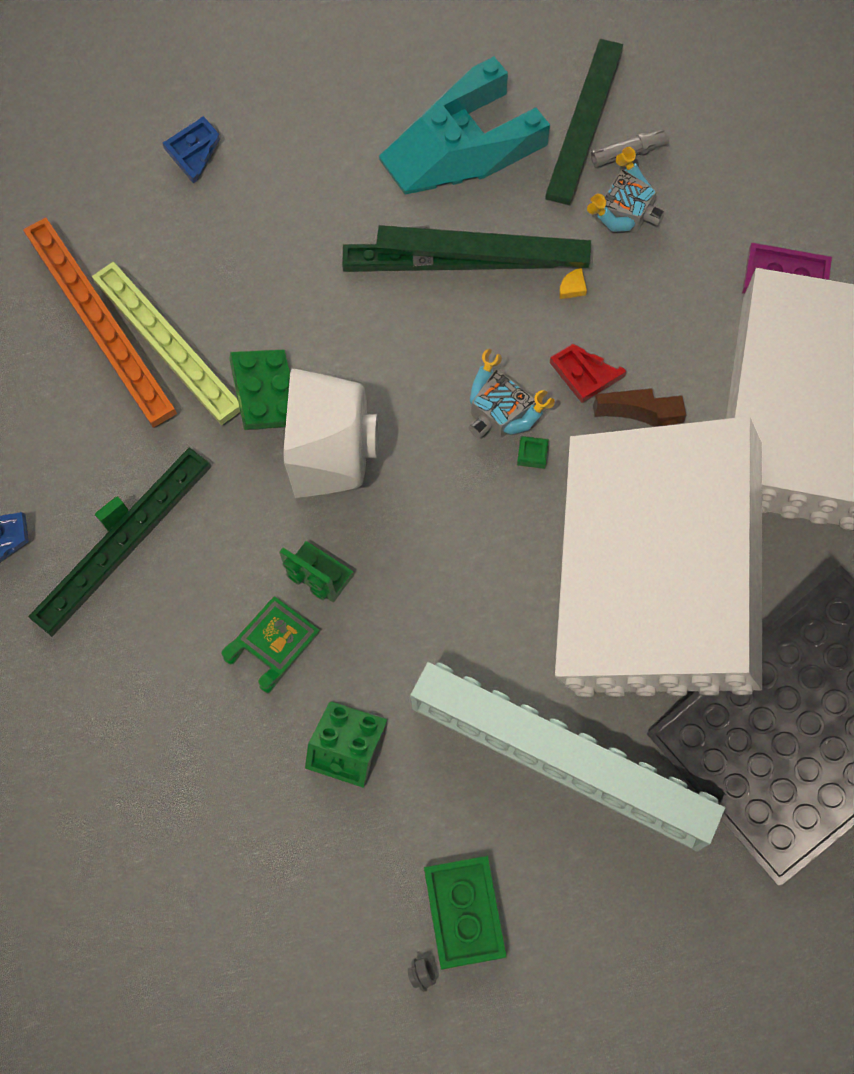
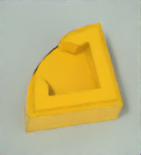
(573, 285)

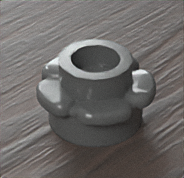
(421, 974)

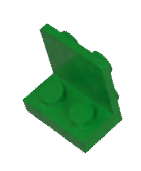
(317, 570)
(344, 743)

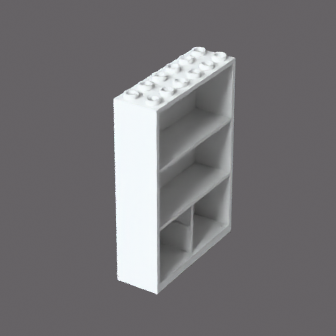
(799, 391)
(663, 561)

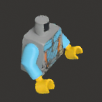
(627, 200)
(501, 403)

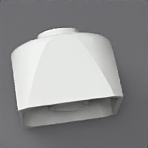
(327, 434)

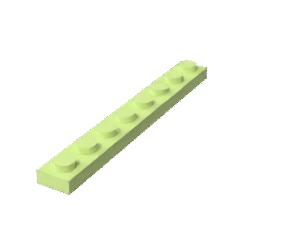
(167, 343)

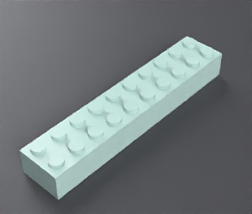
(567, 757)

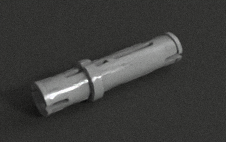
(640, 144)

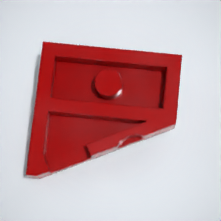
(585, 372)

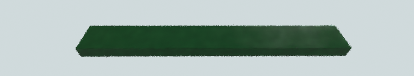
(584, 122)
(483, 246)
(365, 259)
(119, 542)

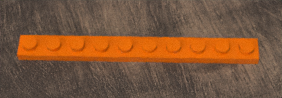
(100, 323)

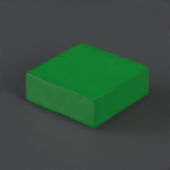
(532, 452)
(111, 513)

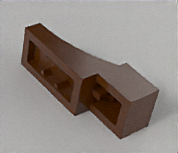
(641, 407)

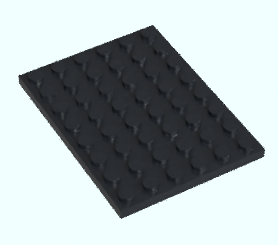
(785, 750)

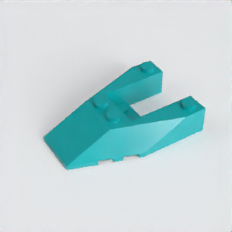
(449, 144)

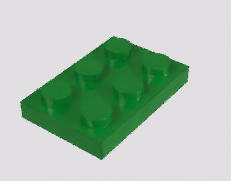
(261, 387)
(464, 912)

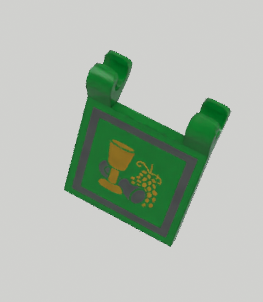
(275, 638)

